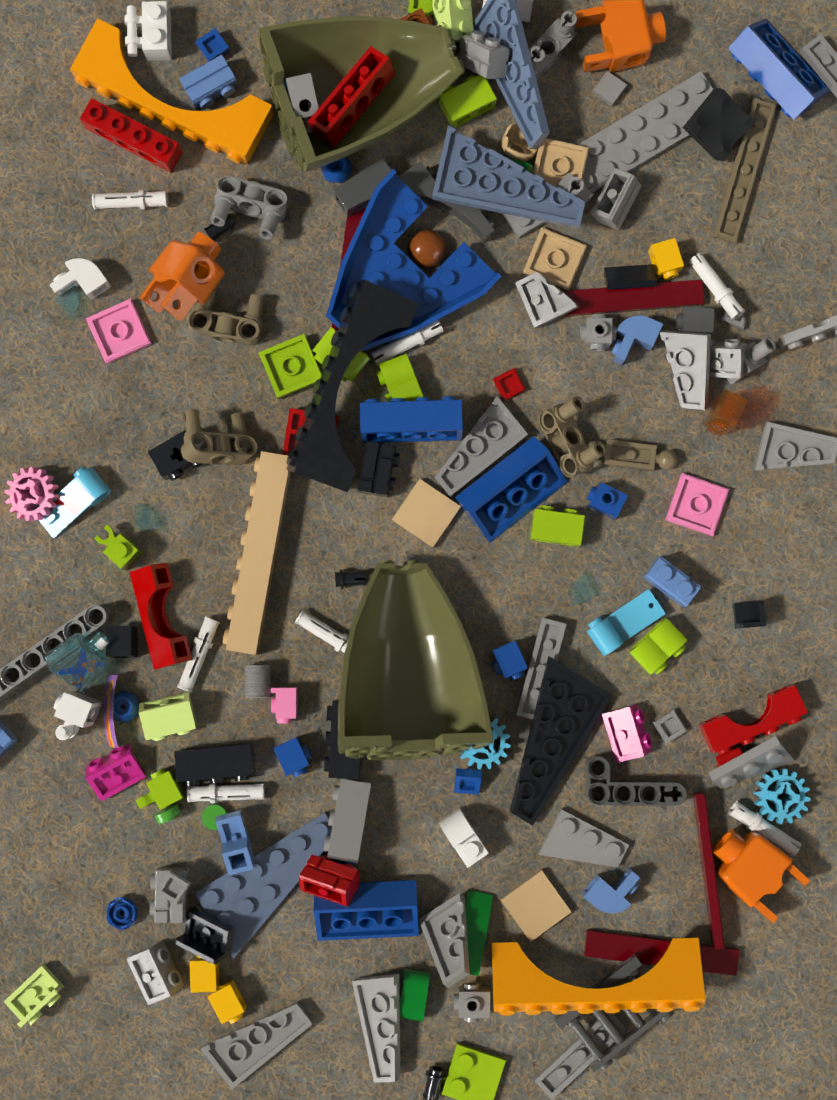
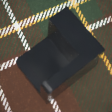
(749, 614)
(122, 642)

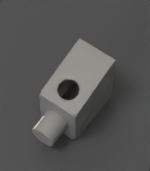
(302, 89)

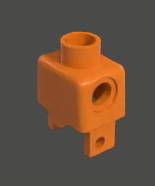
(626, 34)
(184, 274)
(753, 868)

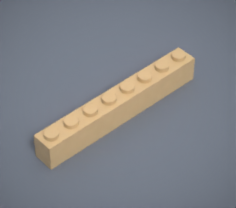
(259, 554)

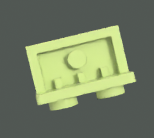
(454, 16)
(33, 994)

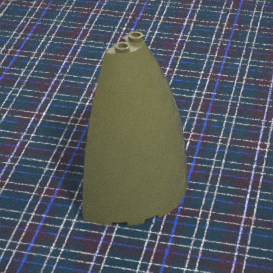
(329, 50)
(409, 672)

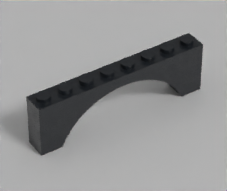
(368, 315)

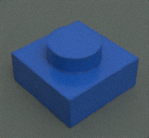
(212, 45)
(467, 781)

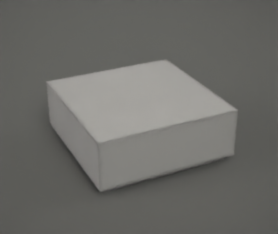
(609, 88)
(669, 726)
(173, 887)

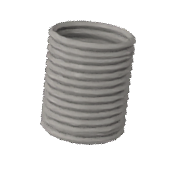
(257, 681)

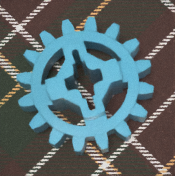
(493, 755)
(782, 786)

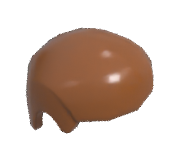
(427, 249)

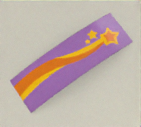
(108, 711)

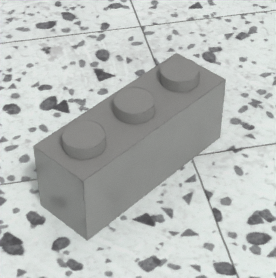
(347, 820)

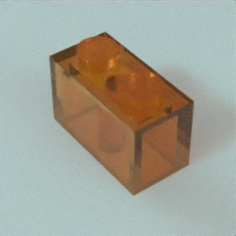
(724, 413)

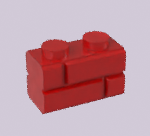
(329, 880)

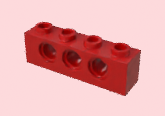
(351, 97)
(131, 135)

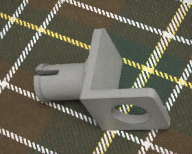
(572, 185)
(755, 356)

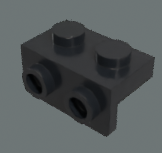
(206, 936)

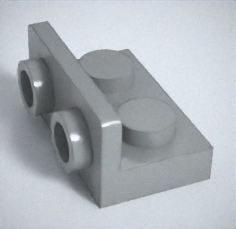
(727, 358)
(155, 973)

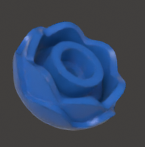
(337, 175)
(131, 703)
(122, 921)

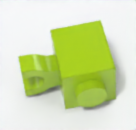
(119, 549)
(163, 790)

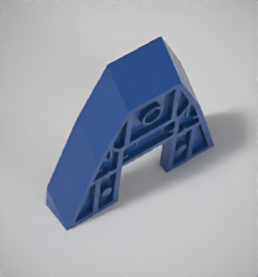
(378, 260)

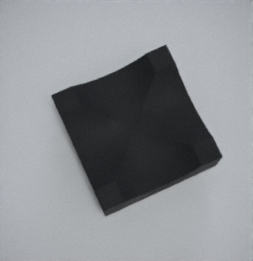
(718, 124)

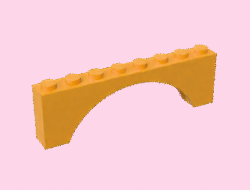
(229, 129)
(669, 985)

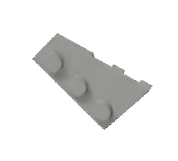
(816, 333)
(580, 841)
(447, 939)

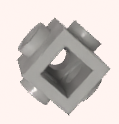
(591, 338)
(472, 1011)

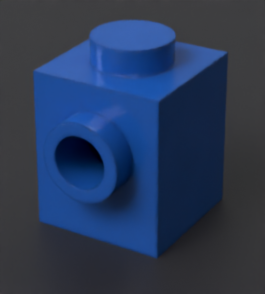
(606, 500)
(509, 661)
(293, 756)

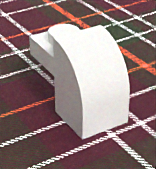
(81, 273)
(463, 837)

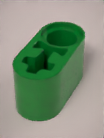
(414, 994)

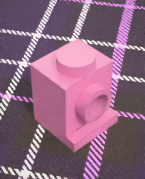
(285, 704)

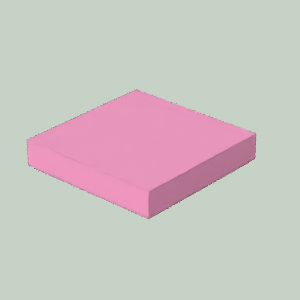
(118, 331)
(697, 504)

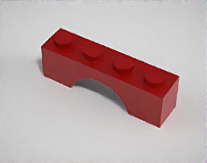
(151, 589)
(781, 707)

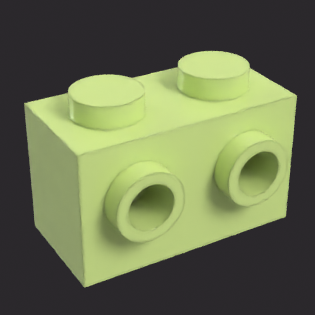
(167, 716)

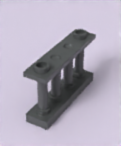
(628, 969)

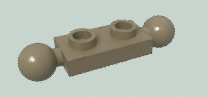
(636, 455)

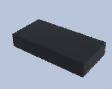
(630, 277)

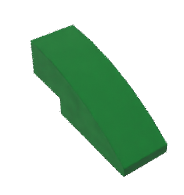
(477, 920)

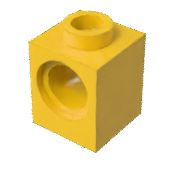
(666, 259)
(203, 975)
(228, 1002)

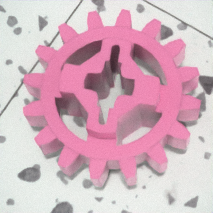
(40, 488)

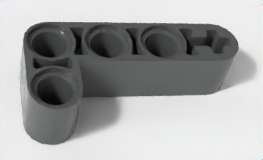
(634, 787)

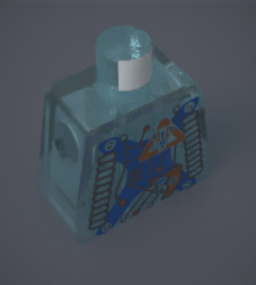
(78, 660)

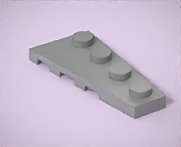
(380, 1021)
(251, 1046)

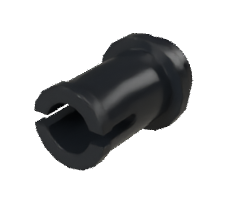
(216, 231)
(348, 578)
(433, 1084)

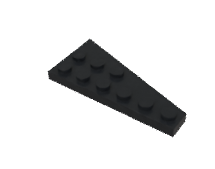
(560, 724)

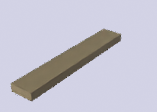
(744, 172)

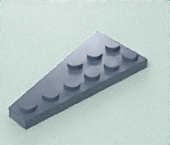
(519, 87)
(494, 183)
(253, 895)

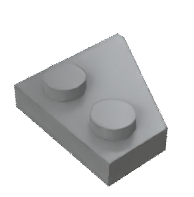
(543, 299)

